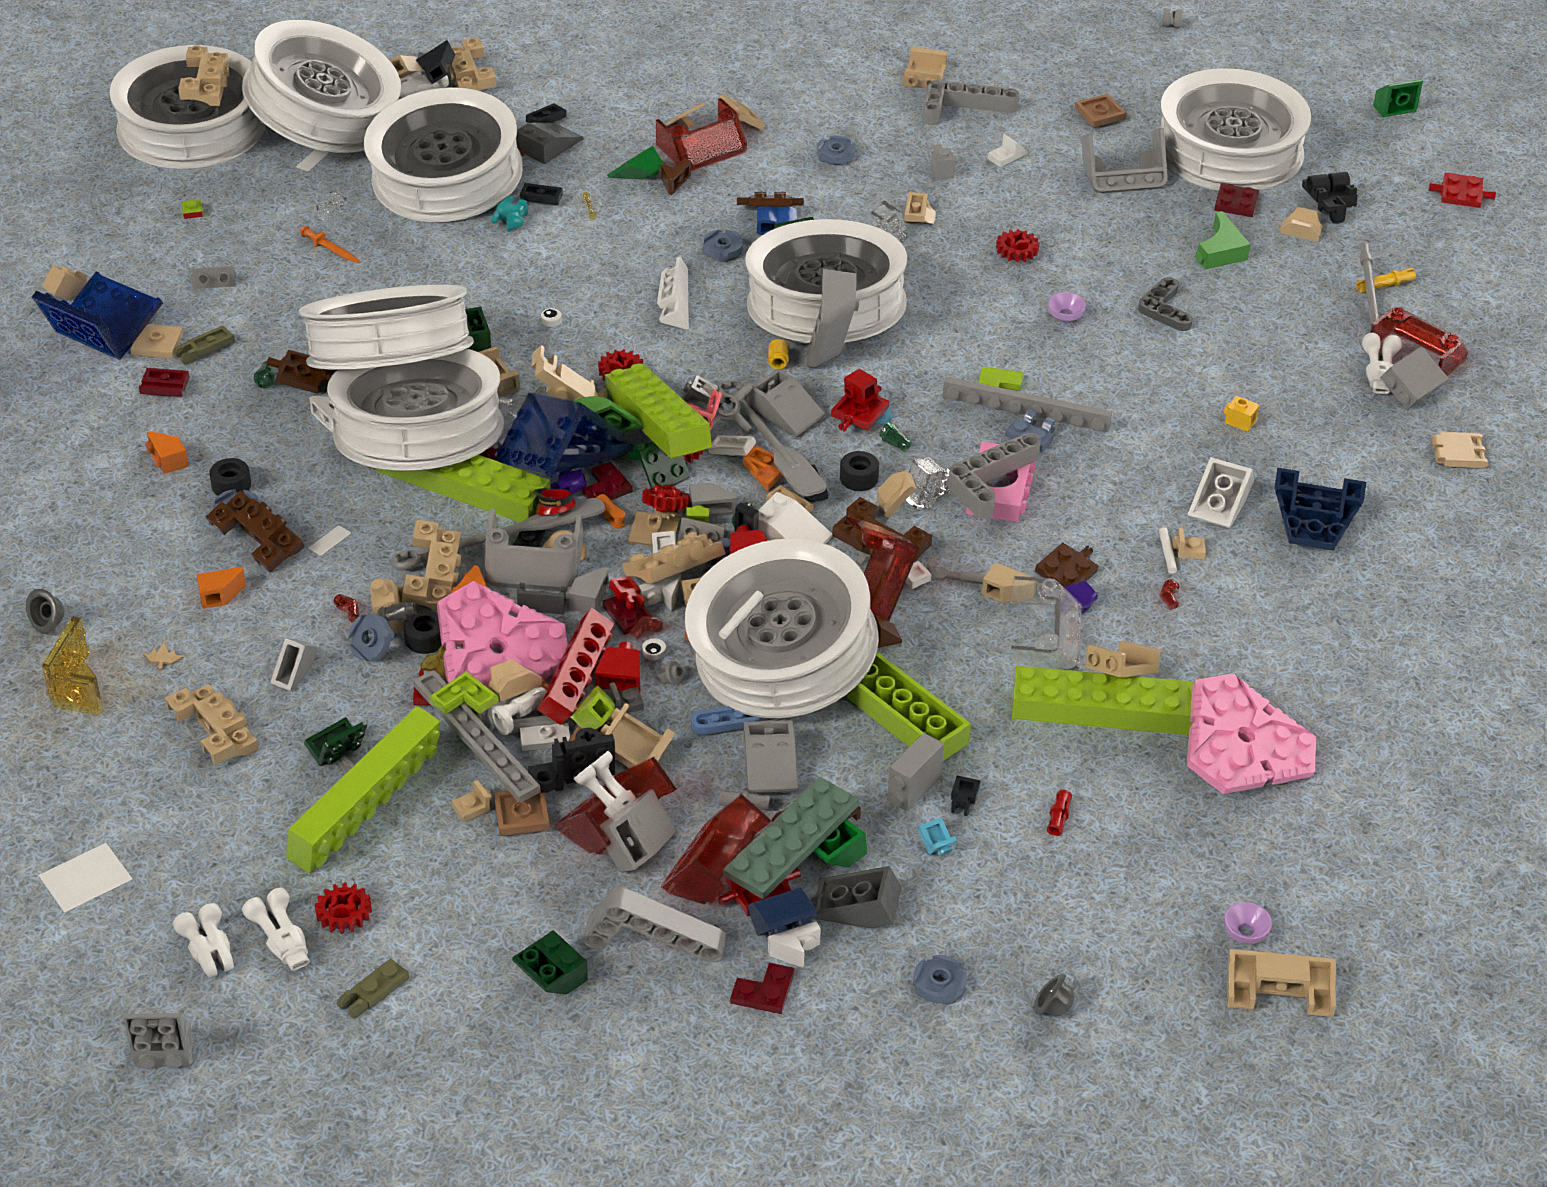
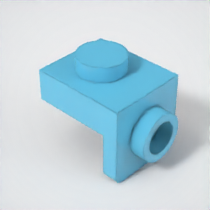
(936, 837)

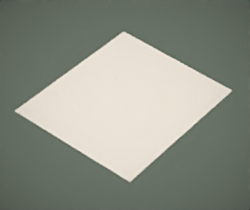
(85, 877)

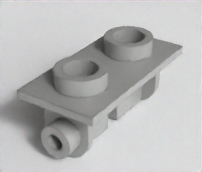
(214, 277)
(712, 531)

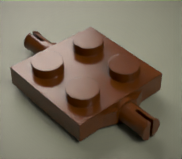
(762, 199)
(296, 373)
(1067, 565)

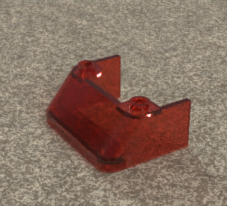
(705, 144)
(1424, 334)
(887, 566)
(583, 821)
(713, 848)

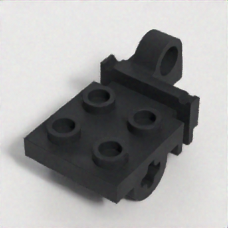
(1332, 193)
(572, 758)

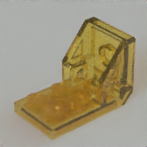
(67, 675)

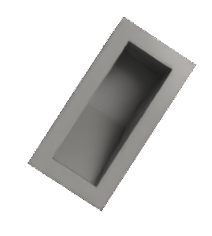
(713, 497)
(588, 590)
(293, 663)

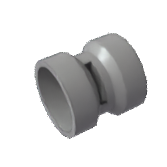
(1168, 18)

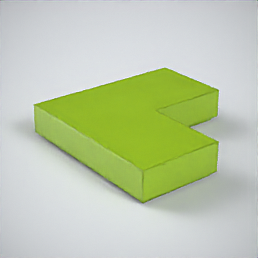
(1001, 378)
(461, 690)

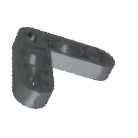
(1154, 306)

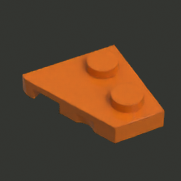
(762, 467)

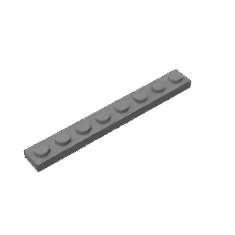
(1021, 402)
(482, 742)

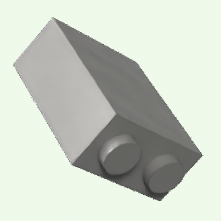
(1414, 378)
(915, 772)

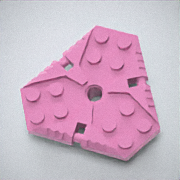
(481, 623)
(1243, 739)

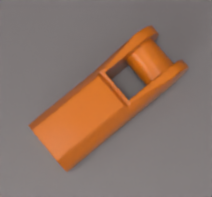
(612, 512)

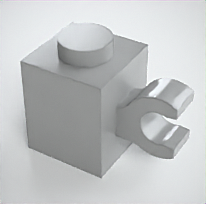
(942, 163)

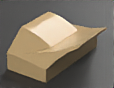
(919, 209)
(1302, 224)
(895, 492)
(512, 679)

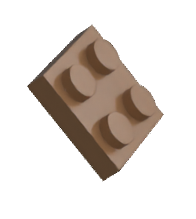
(1100, 110)
(521, 817)

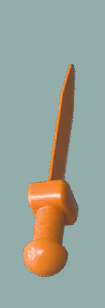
(320, 239)

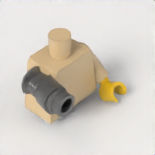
(388, 603)

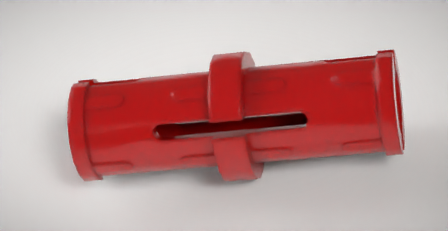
(1059, 812)

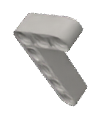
(967, 96)
(969, 476)
(654, 920)

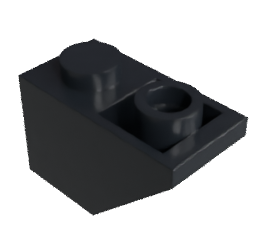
(437, 62)

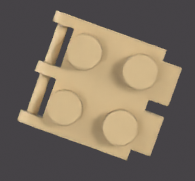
(1459, 450)

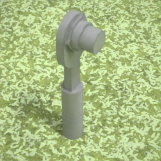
(941, 573)

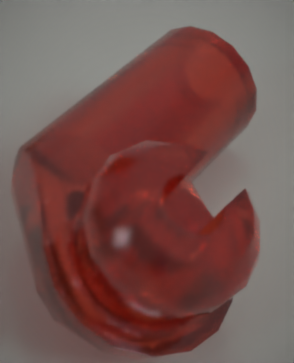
(1167, 592)
(347, 605)
(646, 623)

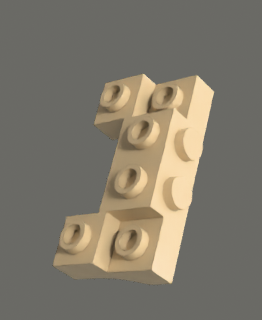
(463, 68)
(210, 78)
(561, 380)
(673, 559)
(440, 568)
(218, 718)
(1281, 975)

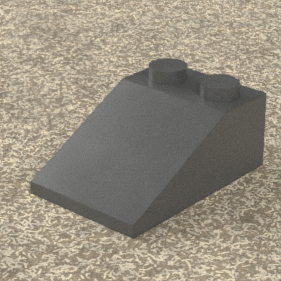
(545, 140)
(859, 898)

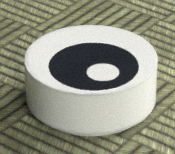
(551, 317)
(654, 649)

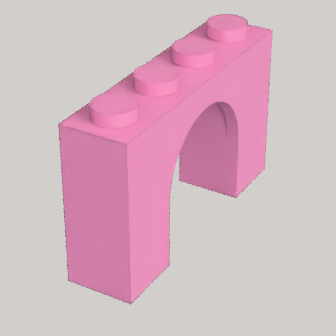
(1010, 499)

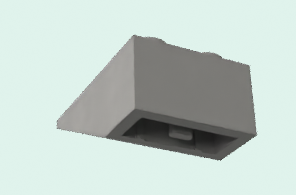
(784, 402)
(770, 756)
(637, 832)
(159, 1039)

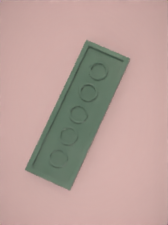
(791, 837)

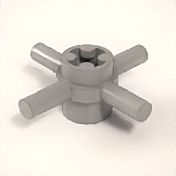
(735, 400)

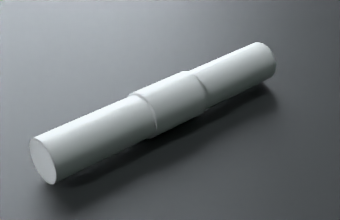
(1168, 550)
(740, 615)

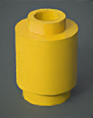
(778, 354)

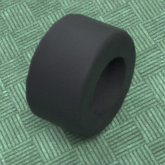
(859, 471)
(230, 475)
(423, 632)

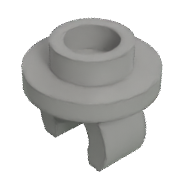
(672, 673)

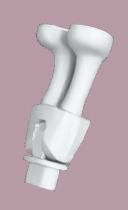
(1377, 368)
(601, 769)
(287, 941)

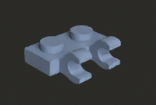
(1026, 425)

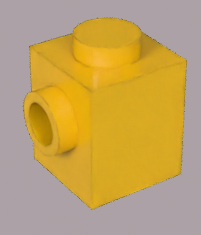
(1241, 413)

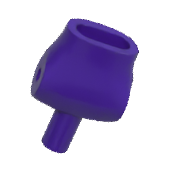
(571, 481)
(1083, 593)

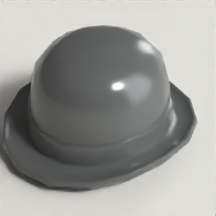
(44, 610)
(1054, 997)

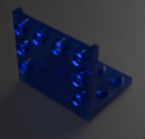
(102, 315)
(545, 429)

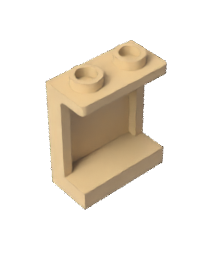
(924, 67)
(508, 379)
(1129, 660)
(634, 739)

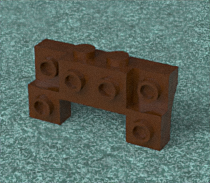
(868, 512)
(259, 523)

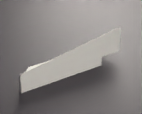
(674, 295)

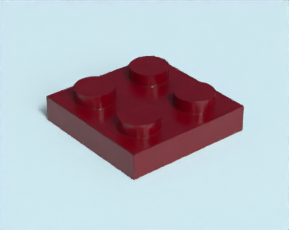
(1236, 200)

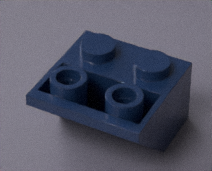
(777, 912)

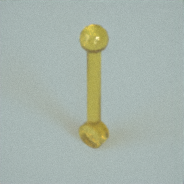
(592, 215)

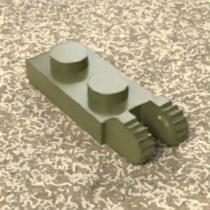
(204, 344)
(373, 988)

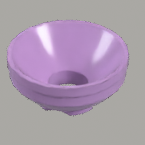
(1067, 303)
(1250, 916)

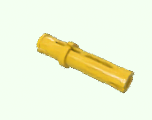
(1393, 278)

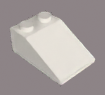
(1221, 493)
(787, 519)

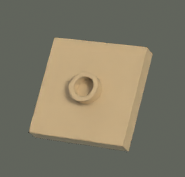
(744, 113)
(157, 341)

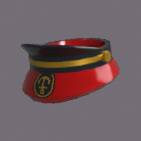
(553, 501)

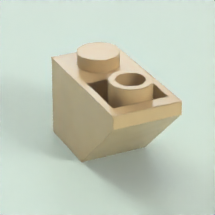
(405, 65)
(64, 282)
(999, 582)

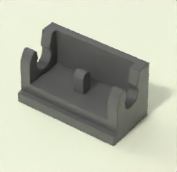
(542, 601)

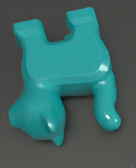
(511, 213)

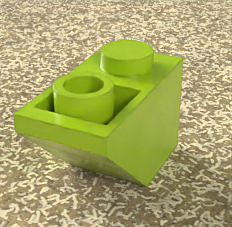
(594, 709)

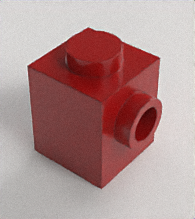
(860, 386)

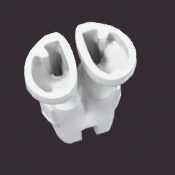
(417, 82)
(501, 713)
(206, 948)

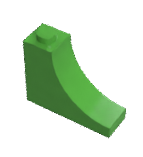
(1225, 246)

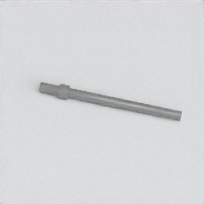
(1366, 261)

